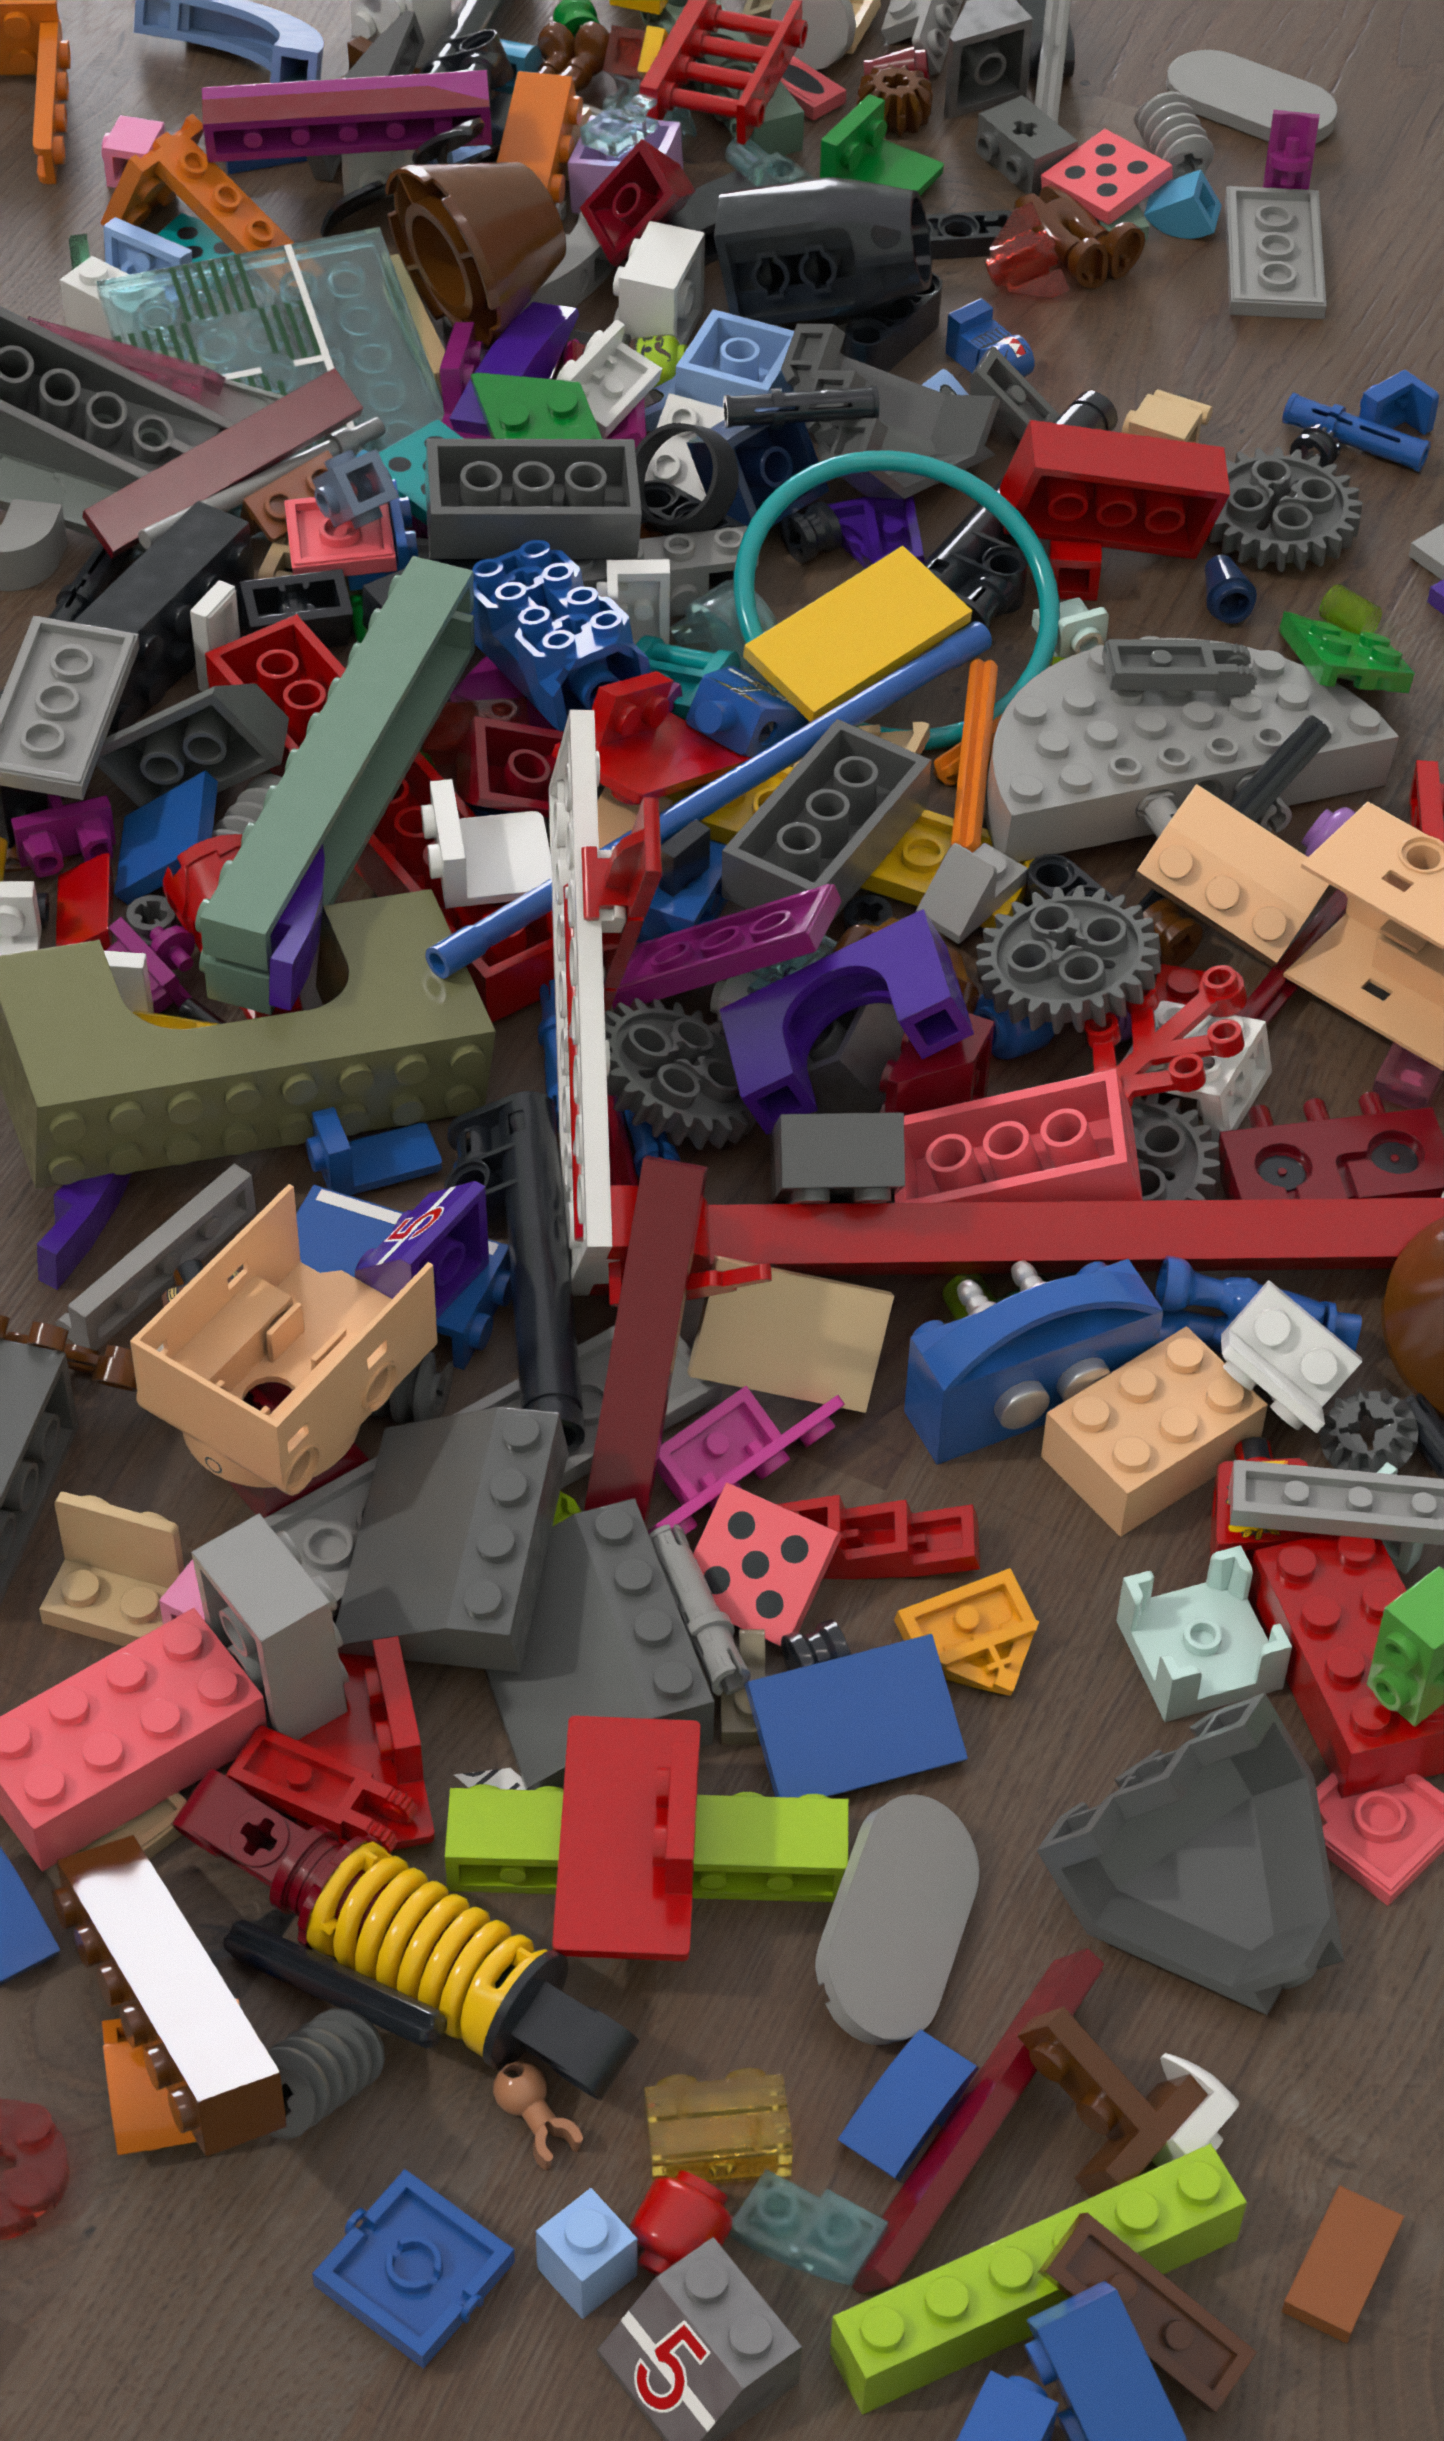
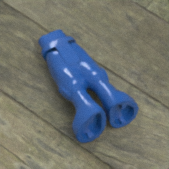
(1183, 1287)

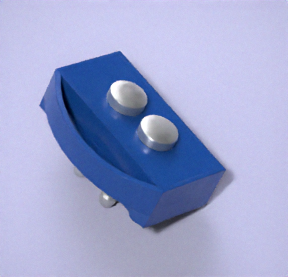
(1023, 1355)

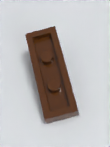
(1174, 2329)

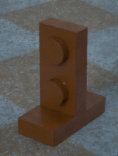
(1108, 2100)

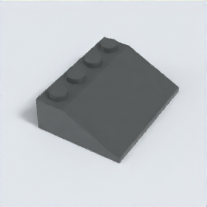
(456, 1538)
(598, 1644)

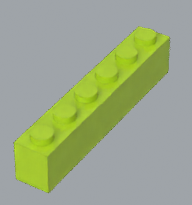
(742, 1844)
(988, 2295)

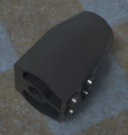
(821, 250)

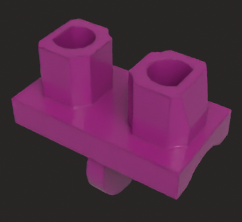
(1291, 150)
(63, 831)
(168, 951)

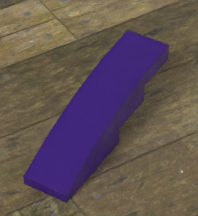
(524, 349)
(297, 937)
(80, 1217)

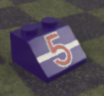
(442, 1230)

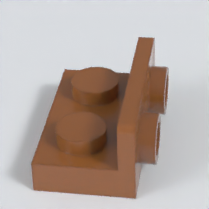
(266, 506)

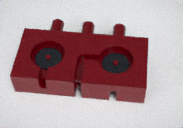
(1337, 1157)

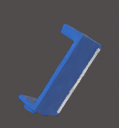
(341, 1228)

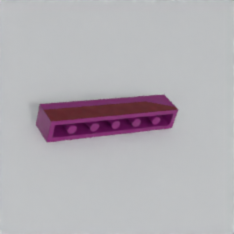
(341, 115)

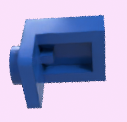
(1399, 401)

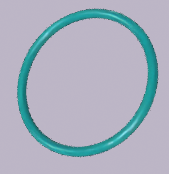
(934, 469)

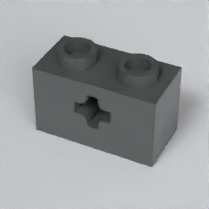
(1022, 142)

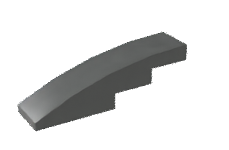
(389, 55)

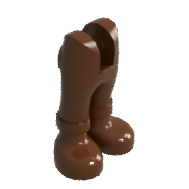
(573, 56)
(1080, 241)

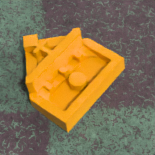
(977, 1631)

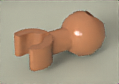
(526, 2098)

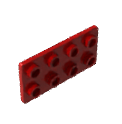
(647, 747)
(380, 1736)
(627, 1839)

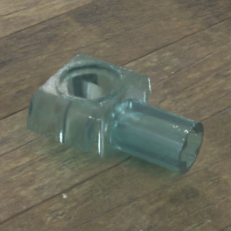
(762, 167)

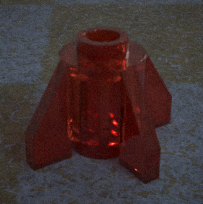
(1023, 257)

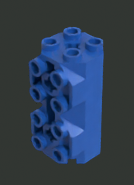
(551, 630)

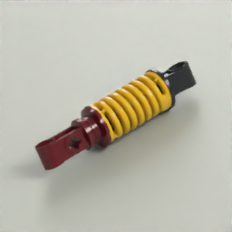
(412, 1937)

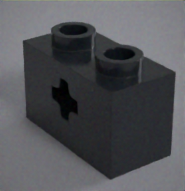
(315, 597)

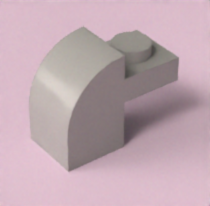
(30, 543)

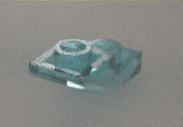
(808, 2232)

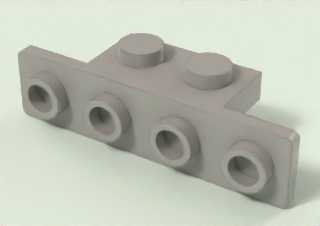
(928, 23)
(690, 557)

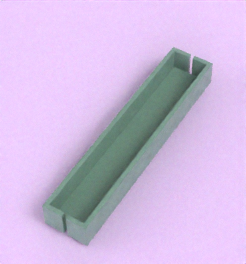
(340, 774)

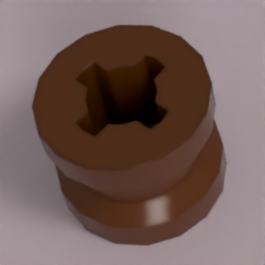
(1177, 935)

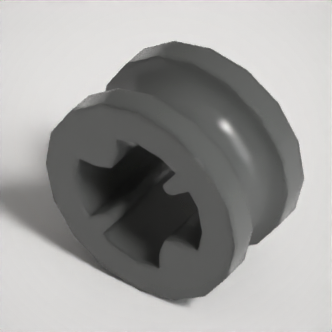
(146, 909)

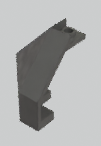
(909, 415)
(1208, 1860)

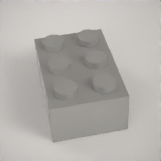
(274, 1624)

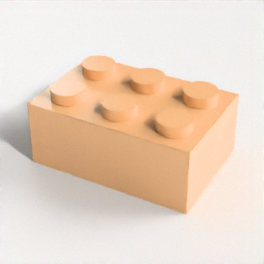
(1151, 1430)

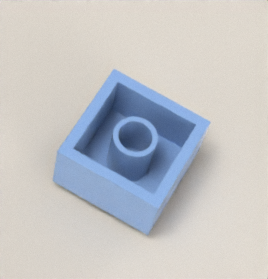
(733, 359)

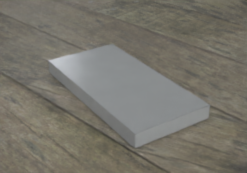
(1274, 252)
(61, 704)

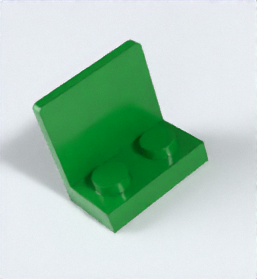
(859, 152)

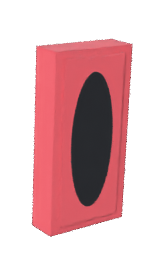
(812, 90)

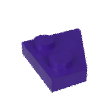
(878, 527)

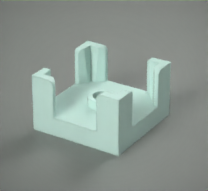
(1202, 1641)

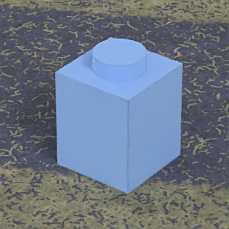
(586, 2253)

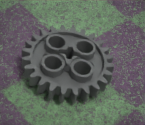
(1305, 526)
(1068, 959)
(674, 1074)
(1174, 1152)

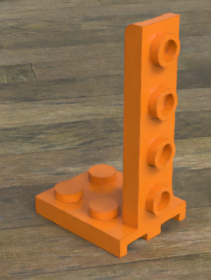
(34, 46)
(182, 170)

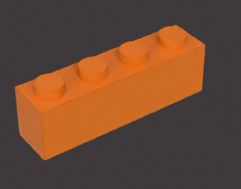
(542, 126)

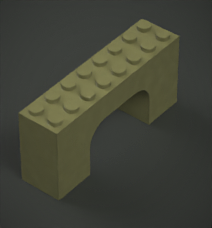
(124, 1096)

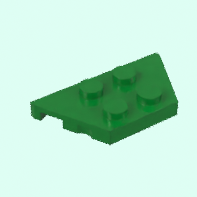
(533, 407)
(1338, 653)

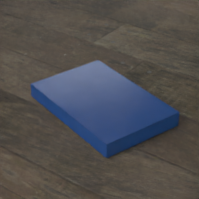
(856, 1720)

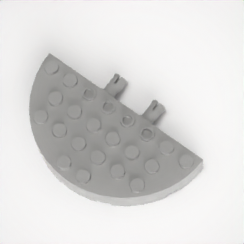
(1116, 765)

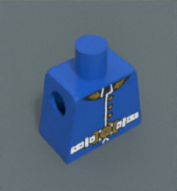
(737, 707)

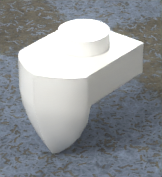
(1207, 2118)

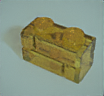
(718, 2126)

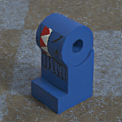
(974, 331)

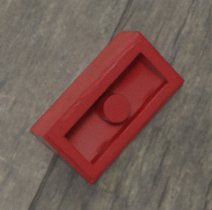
(86, 903)

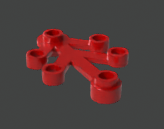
(1220, 995)

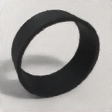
(722, 487)

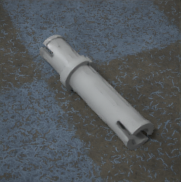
(704, 1622)

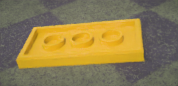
(857, 634)

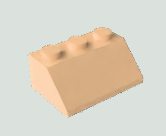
(1232, 875)

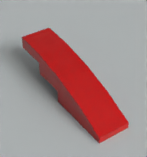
(892, 1540)

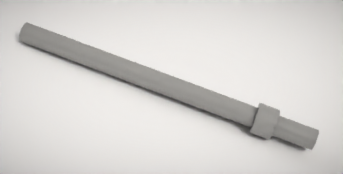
(232, 497)

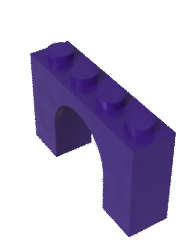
(777, 1025)

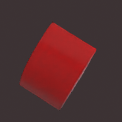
(1076, 568)

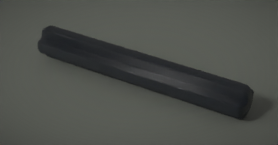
(335, 1983)

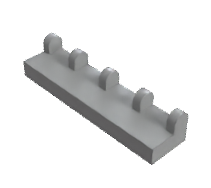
(150, 1266)
(1337, 1502)

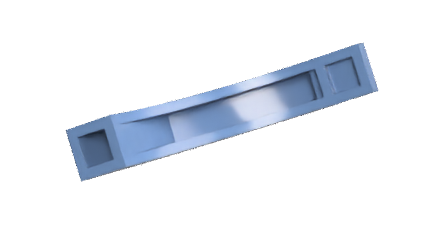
(248, 29)

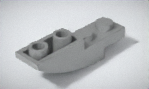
(579, 272)

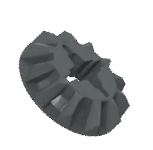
(1391, 1444)

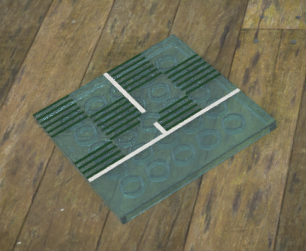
(285, 320)

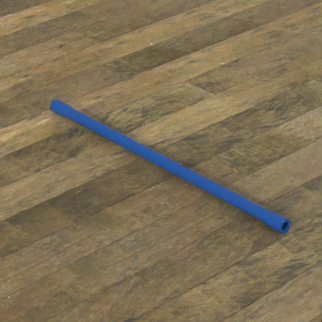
(952, 652)

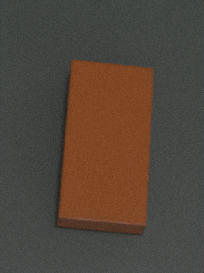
(1342, 2264)

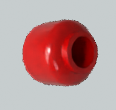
(678, 2219)

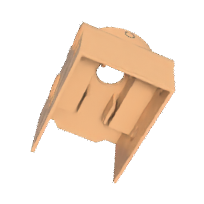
(1388, 930)
(284, 1324)

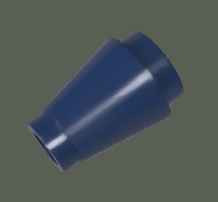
(1228, 590)

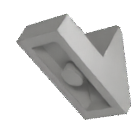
(970, 889)

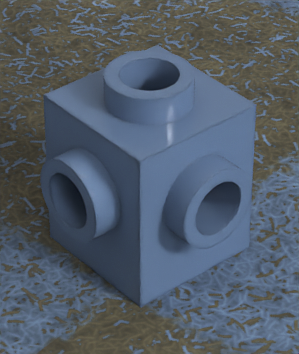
(354, 488)

